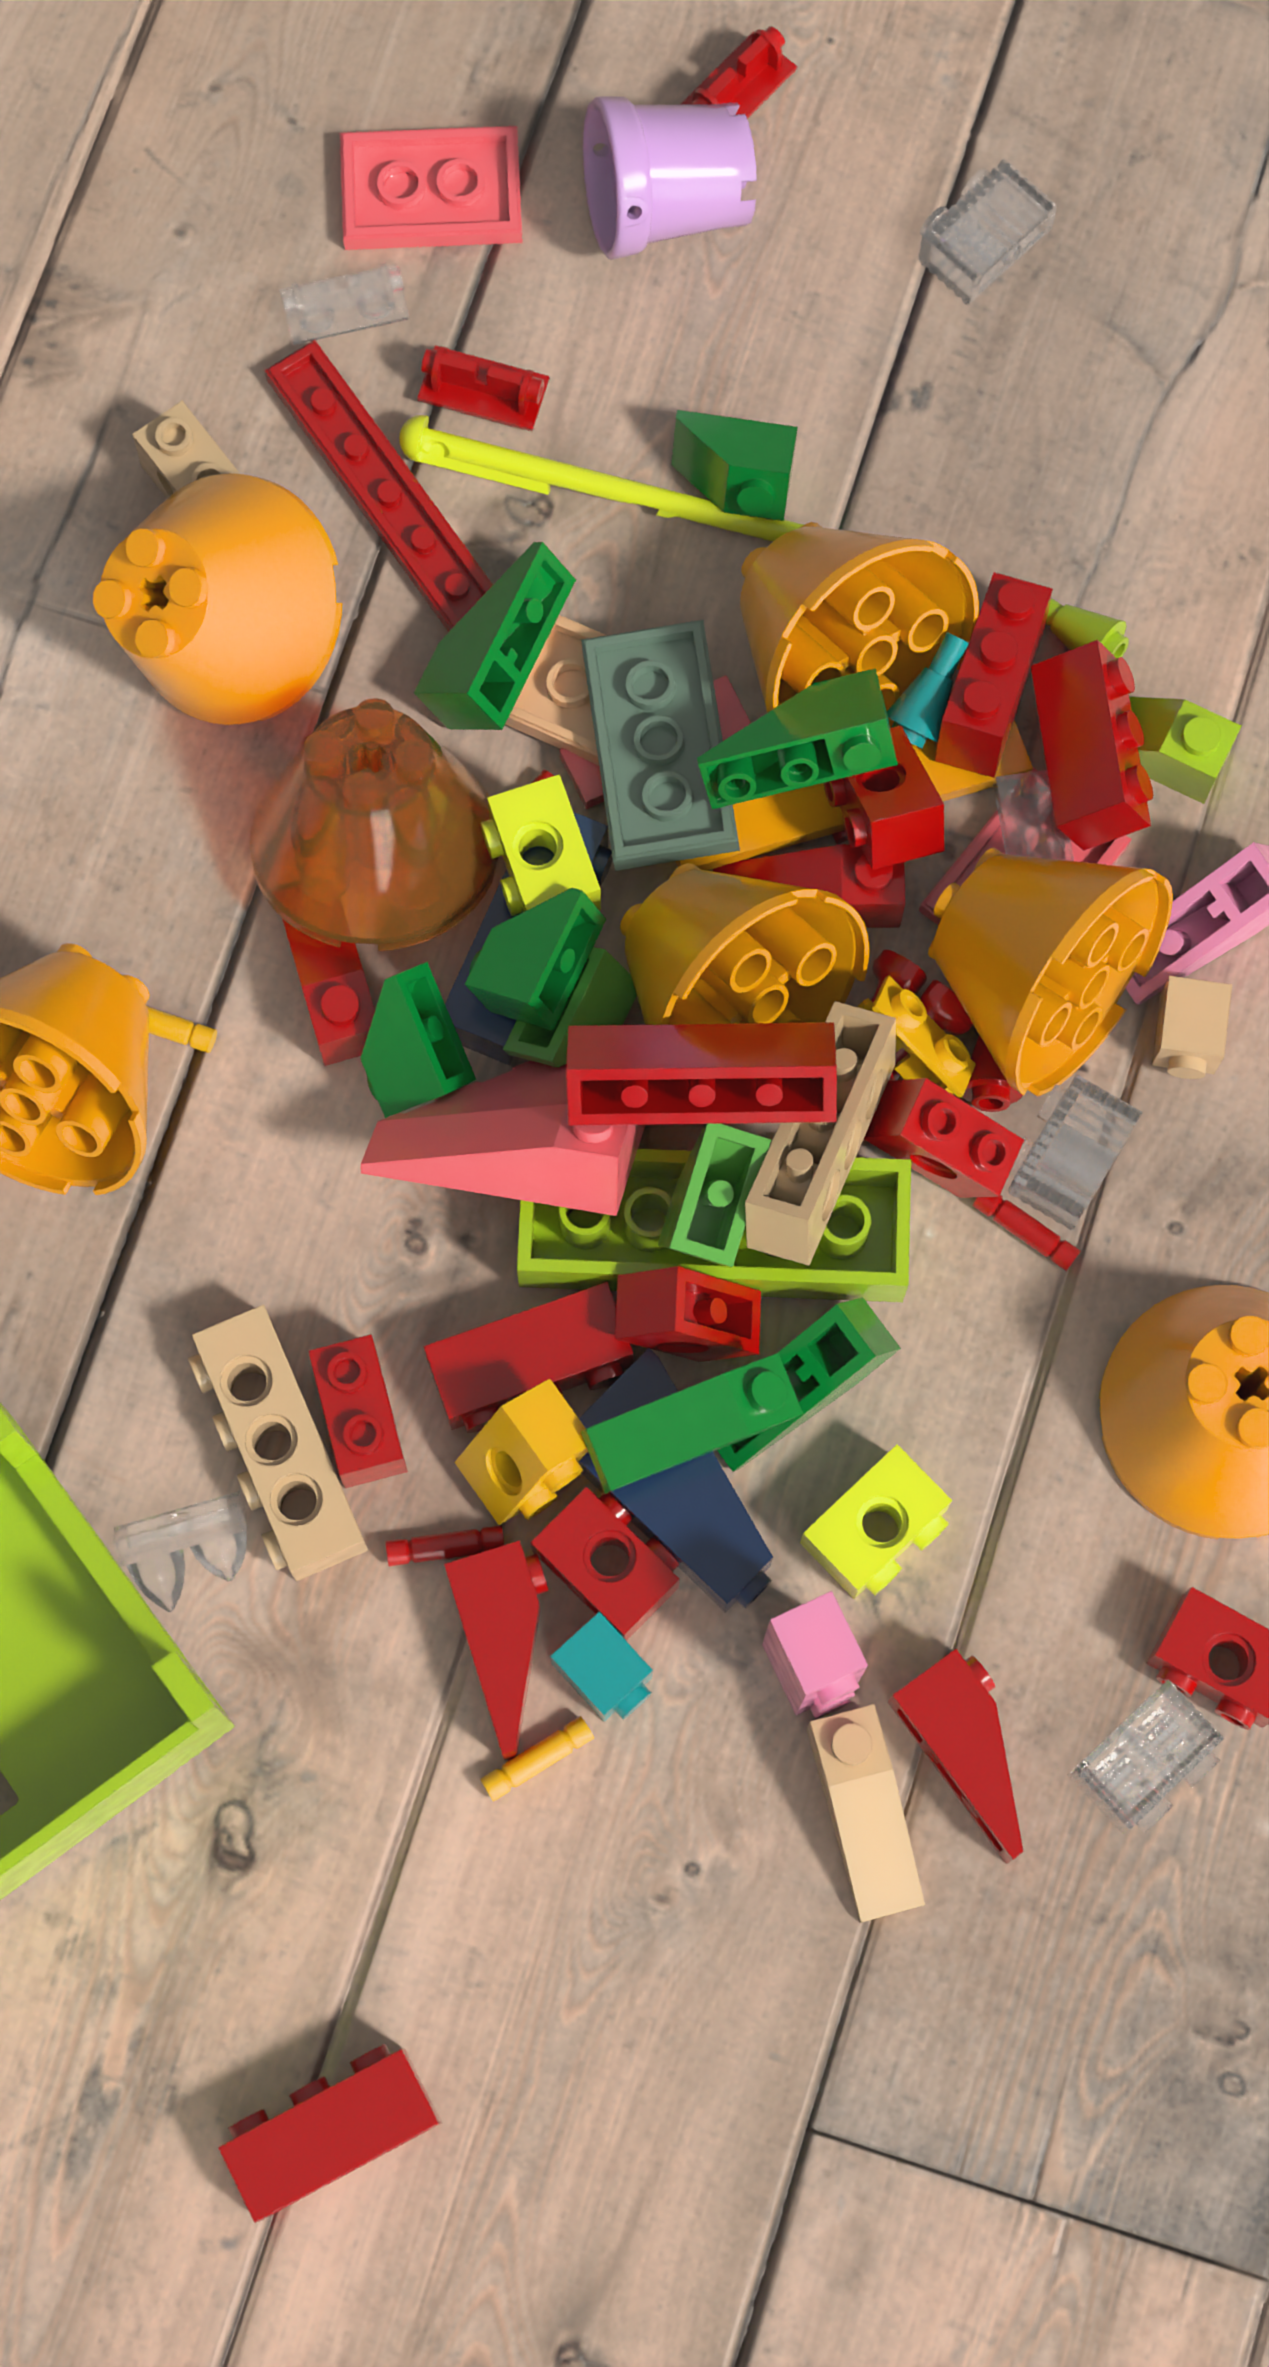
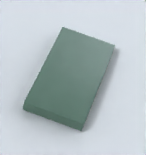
(650, 724)

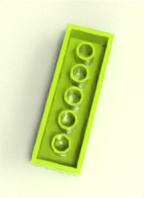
(857, 1256)

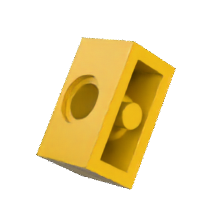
(525, 1454)

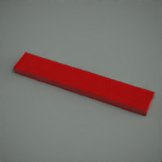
(379, 482)

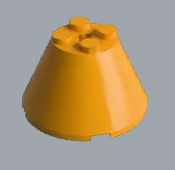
(225, 598)
(848, 604)
(741, 950)
(1046, 955)
(72, 1073)
(1192, 1411)

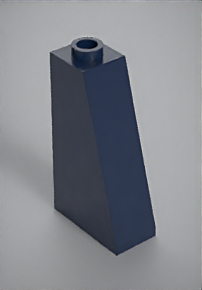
(686, 1506)

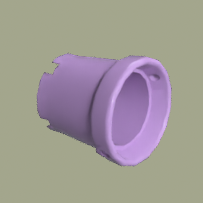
(664, 171)

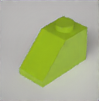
(1183, 744)

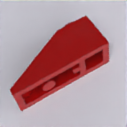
(841, 870)
(334, 994)
(501, 1622)
(962, 1736)

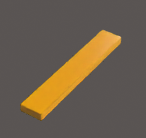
(806, 815)

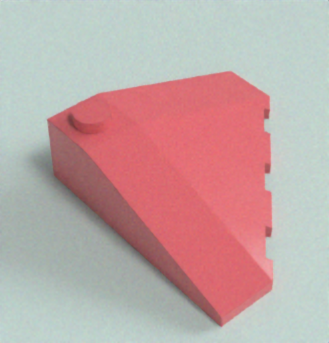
(508, 1143)

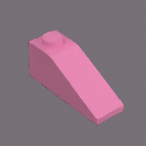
(1210, 920)

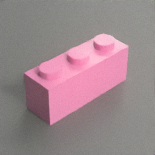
(815, 1656)

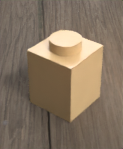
(1191, 1027)

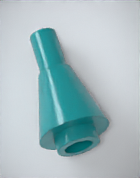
(926, 698)

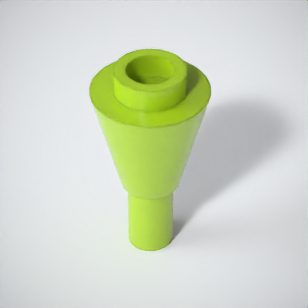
(1079, 626)

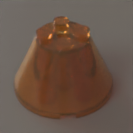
(372, 833)

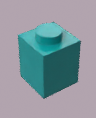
(604, 1669)

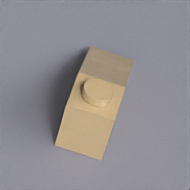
(866, 1812)

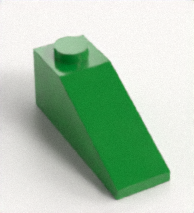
(496, 644)
(822, 1367)
(692, 1422)

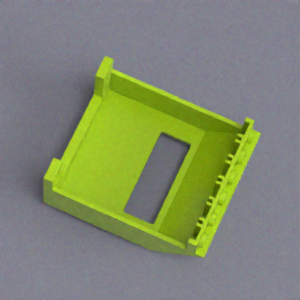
(88, 1675)

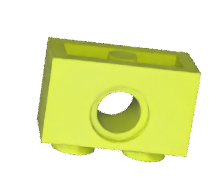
(538, 817)
(892, 1487)

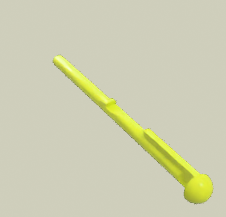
(537, 474)

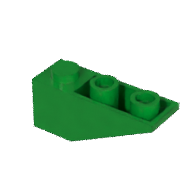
(808, 740)

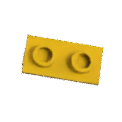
(929, 1049)

